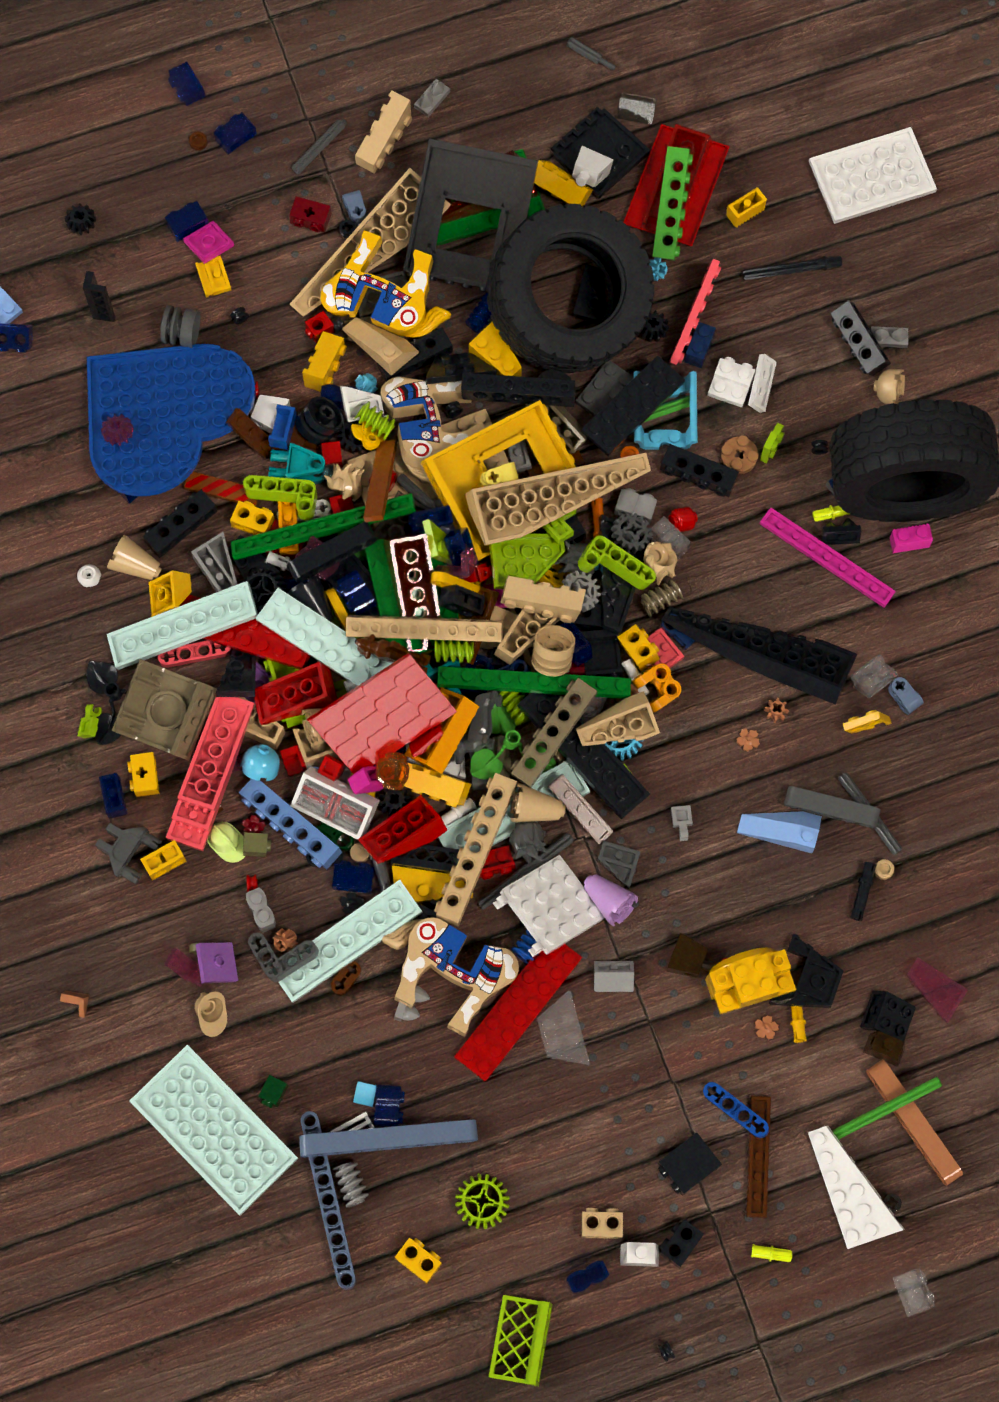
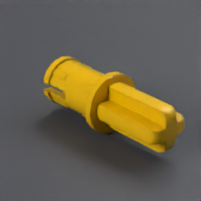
(798, 1024)

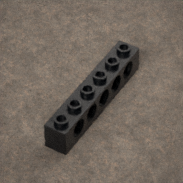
(518, 389)

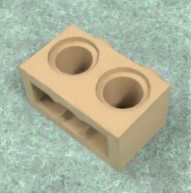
(602, 1231)

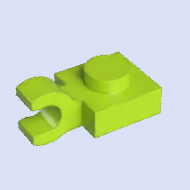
(88, 724)

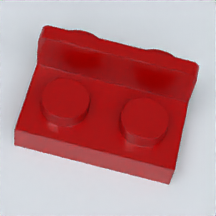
(498, 861)

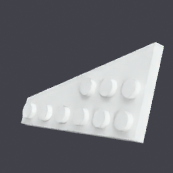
(854, 1199)

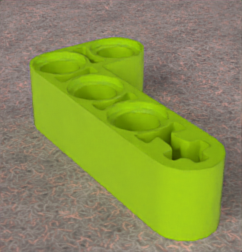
(257, 488)
(644, 577)

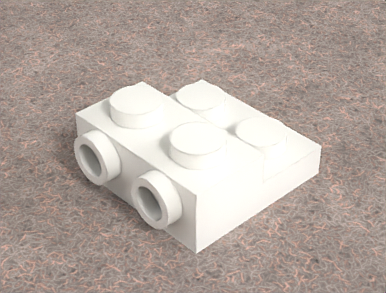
(731, 381)

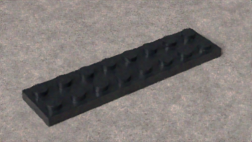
(593, 762)

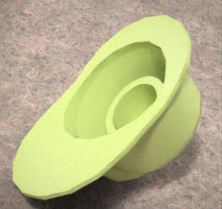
(226, 842)

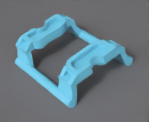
(656, 438)

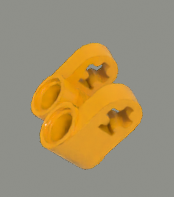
(661, 685)

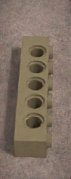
(575, 688)

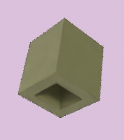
(256, 844)

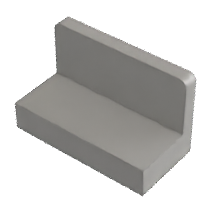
(613, 976)

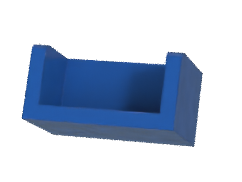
(283, 427)

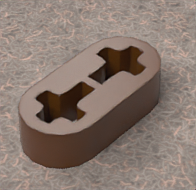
(349, 980)

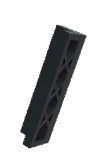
(98, 299)
(434, 866)

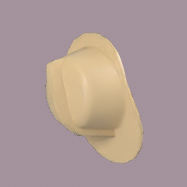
(211, 1013)

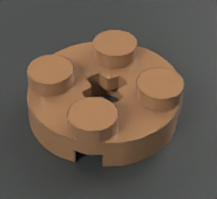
(743, 445)

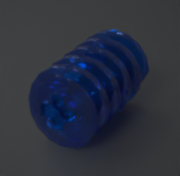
(479, 316)

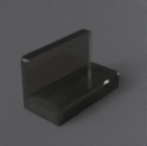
(636, 108)

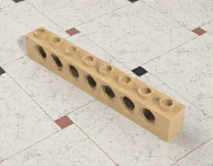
(424, 628)
(454, 914)

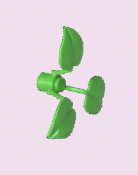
(485, 763)

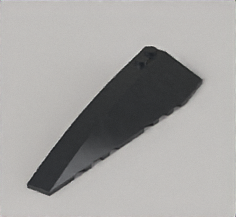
(796, 662)

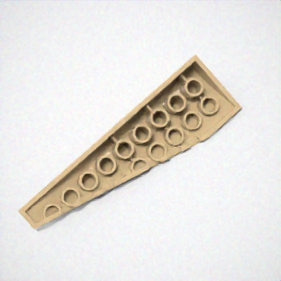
(389, 219)

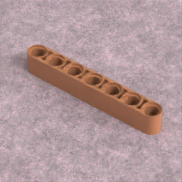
(915, 1124)

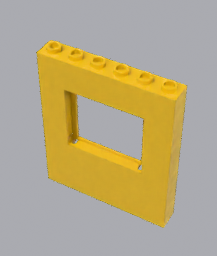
(457, 467)

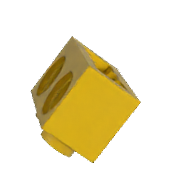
(250, 523)
(637, 648)
(163, 860)
(415, 1264)

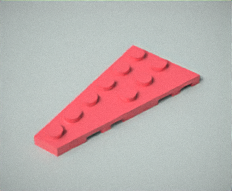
(697, 307)

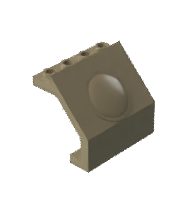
(164, 709)

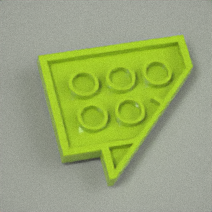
(524, 558)

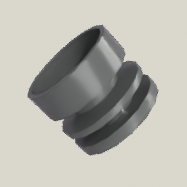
(178, 326)

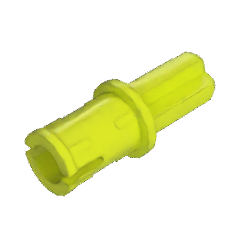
(828, 513)
(771, 1253)

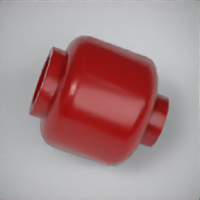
(683, 518)

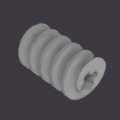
(351, 1184)

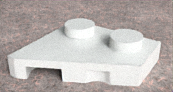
(354, 400)

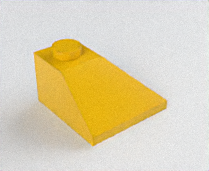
(169, 591)

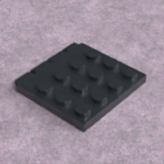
(606, 136)

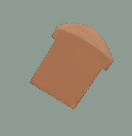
(76, 998)

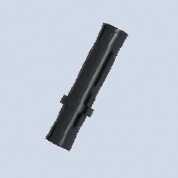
(865, 884)

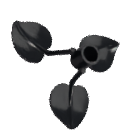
(103, 679)

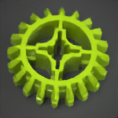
(491, 1203)

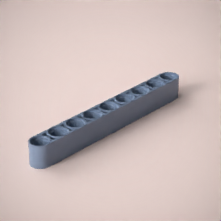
(388, 1138)
(328, 1210)

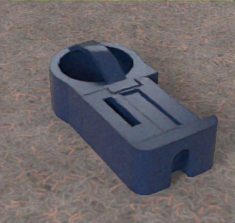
(681, 638)

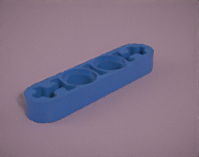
(736, 1109)

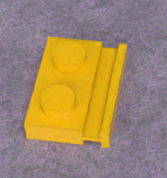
(213, 277)

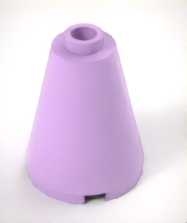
(611, 899)

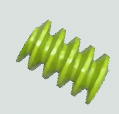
(376, 420)
(454, 650)
(511, 700)

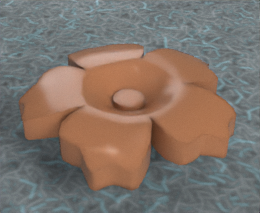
(748, 739)
(766, 1028)

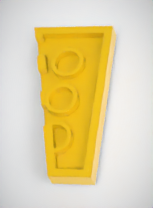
(423, 884)

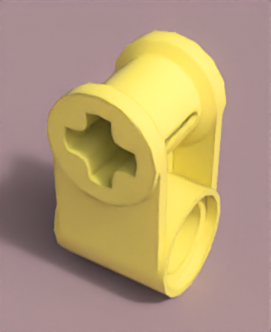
(501, 474)

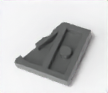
(619, 861)

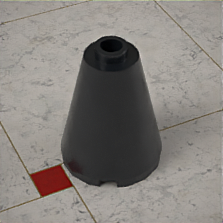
(313, 596)

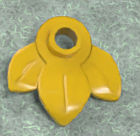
(369, 440)

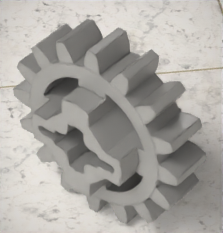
(580, 580)

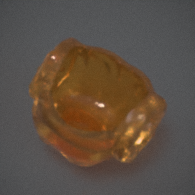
(393, 771)

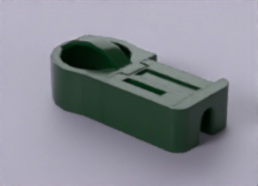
(334, 835)

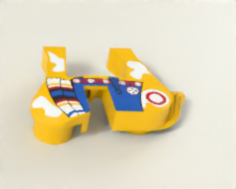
(397, 308)

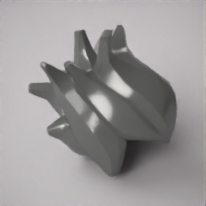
(571, 557)
(527, 841)

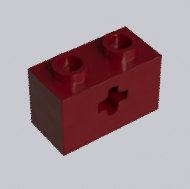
(310, 214)

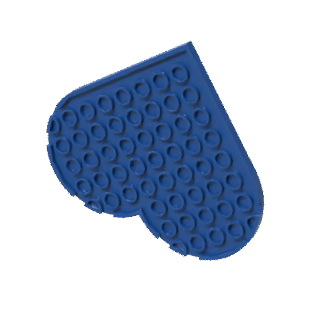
(174, 404)

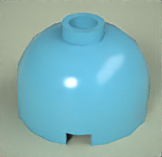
(260, 762)

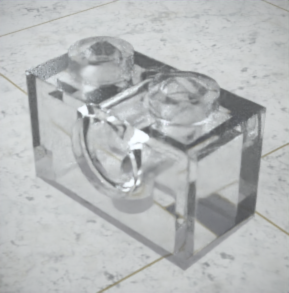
(666, 532)

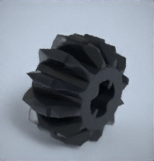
(73, 219)
(660, 327)
(386, 800)

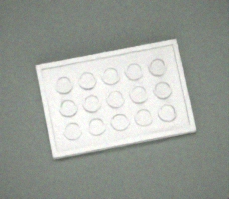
(872, 175)

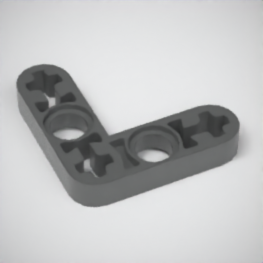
(281, 963)

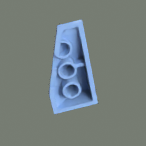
(788, 829)

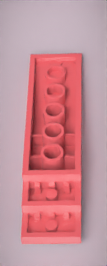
(209, 772)

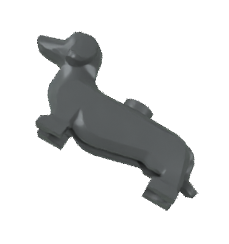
(480, 726)

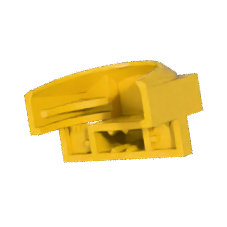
(752, 978)

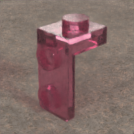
(468, 561)
(184, 967)

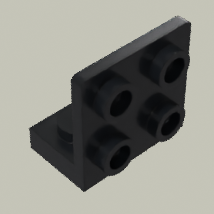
(888, 1014)

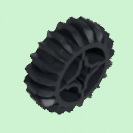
(261, 583)

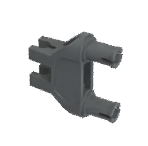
(125, 848)

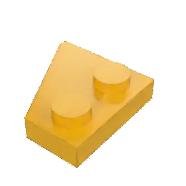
(866, 722)

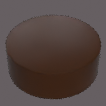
(198, 141)

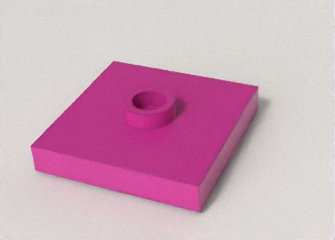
(208, 242)

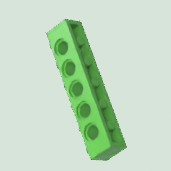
(673, 156)

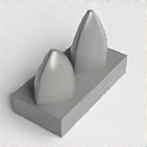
(432, 98)
(891, 336)
(406, 1013)

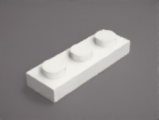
(762, 383)

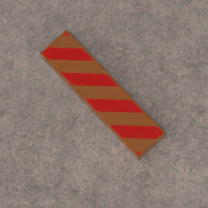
(217, 488)

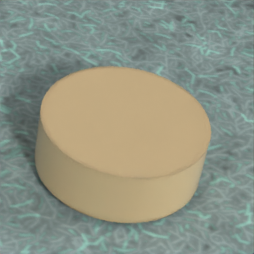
(359, 853)
(884, 869)

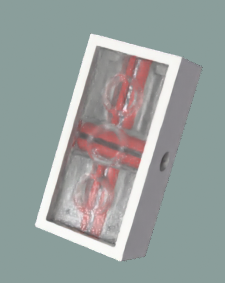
(334, 803)

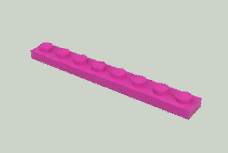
(827, 557)

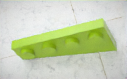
(436, 542)

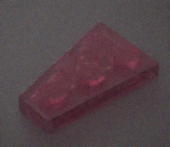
(937, 988)

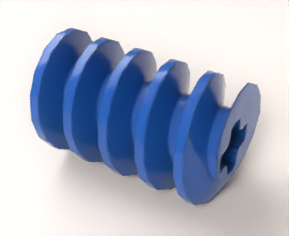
(523, 947)

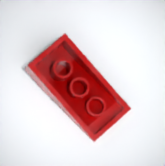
(295, 692)
(404, 831)

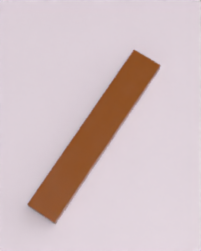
(380, 481)

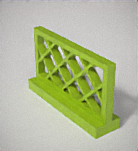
(536, 1348)

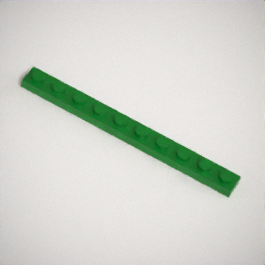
(317, 527)
(528, 682)

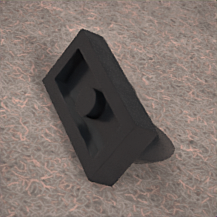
(846, 534)

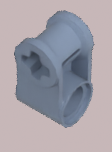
(355, 206)
(905, 697)

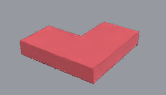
(668, 651)

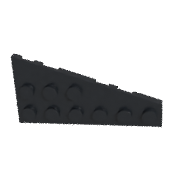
(615, 591)

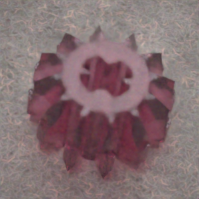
(117, 429)

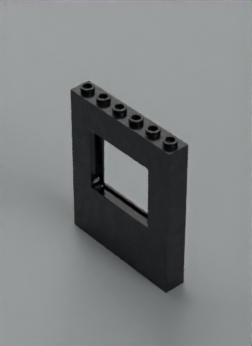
(474, 178)

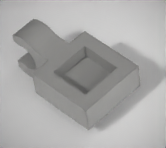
(682, 818)

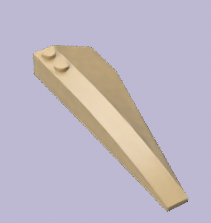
(526, 504)

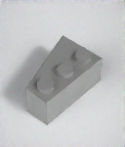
(216, 563)

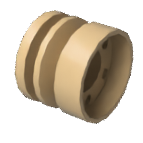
(553, 650)

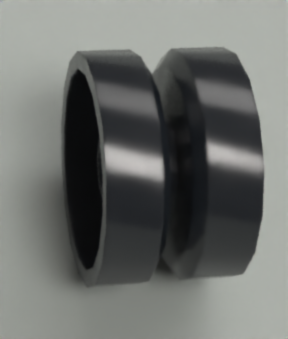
(319, 420)

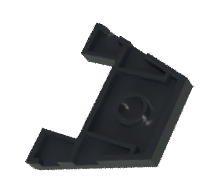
(817, 981)

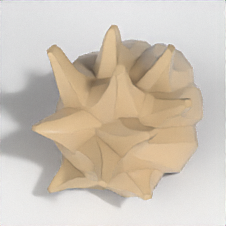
(346, 480)
(661, 559)

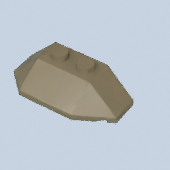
(567, 427)

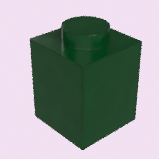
(272, 1092)

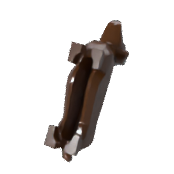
(388, 651)

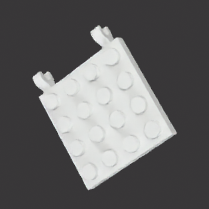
(551, 905)

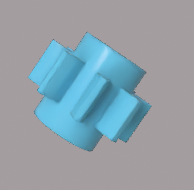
(659, 268)
(366, 383)

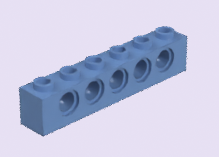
(329, 851)

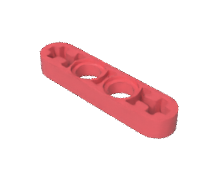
(195, 656)

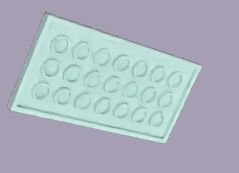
(213, 1130)

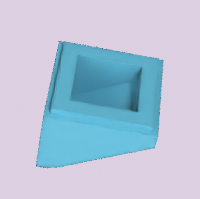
(365, 1094)

